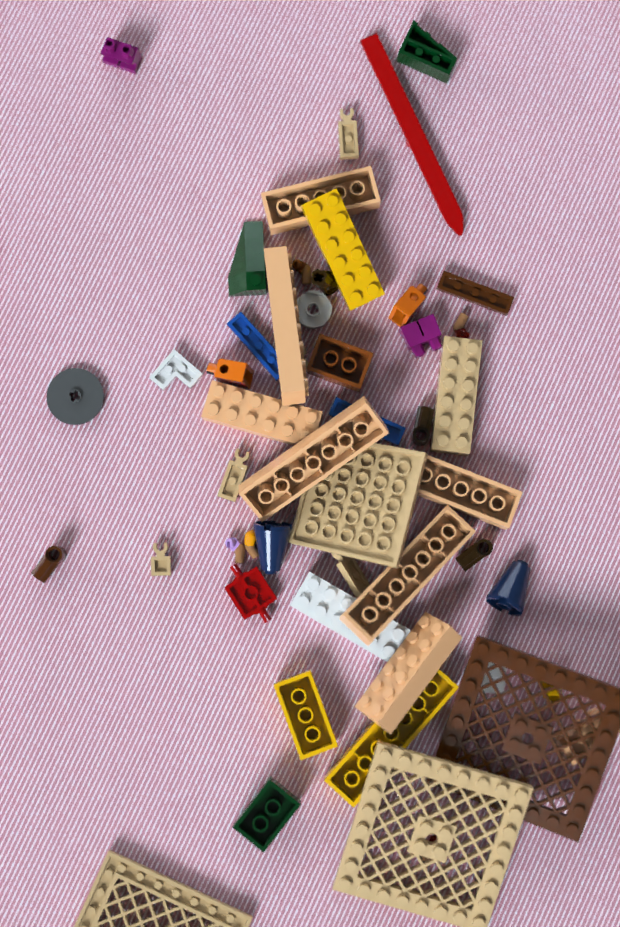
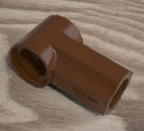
(47, 564)

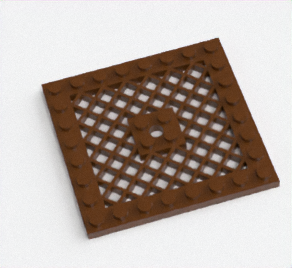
(552, 819)

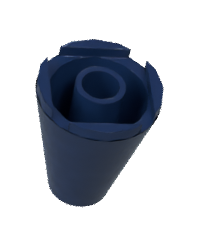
(272, 544)
(511, 589)

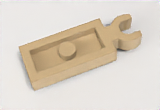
(348, 136)
(233, 477)
(352, 574)

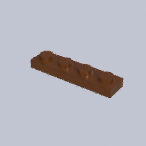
(475, 293)

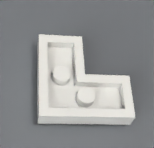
(175, 366)

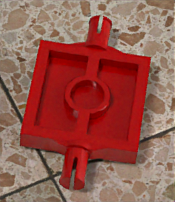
(250, 593)

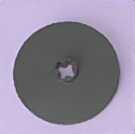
(76, 411)

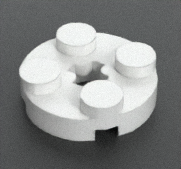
(321, 302)

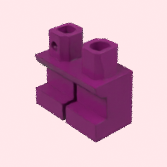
(121, 55)
(420, 333)

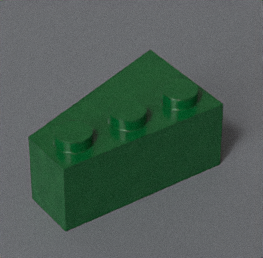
(426, 55)

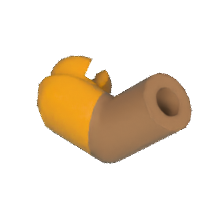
(249, 544)

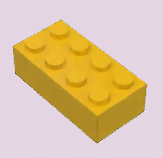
(305, 714)

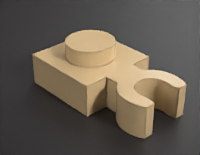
(160, 563)

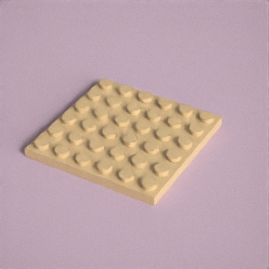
(363, 506)

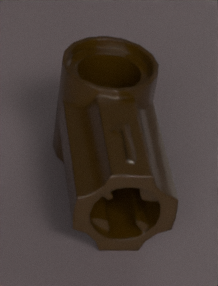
(324, 281)
(422, 424)
(473, 555)

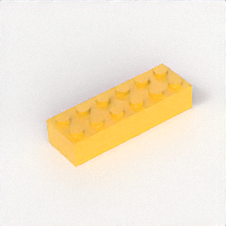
(342, 249)

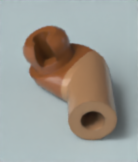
(304, 269)

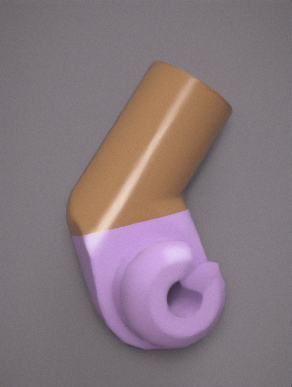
(237, 547)

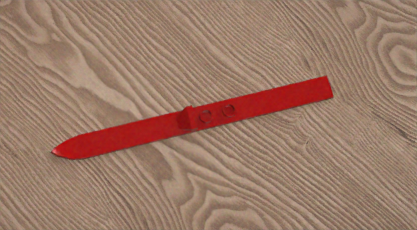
(413, 133)

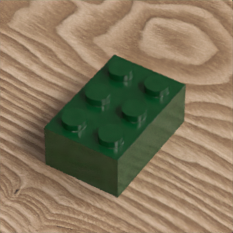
(267, 814)

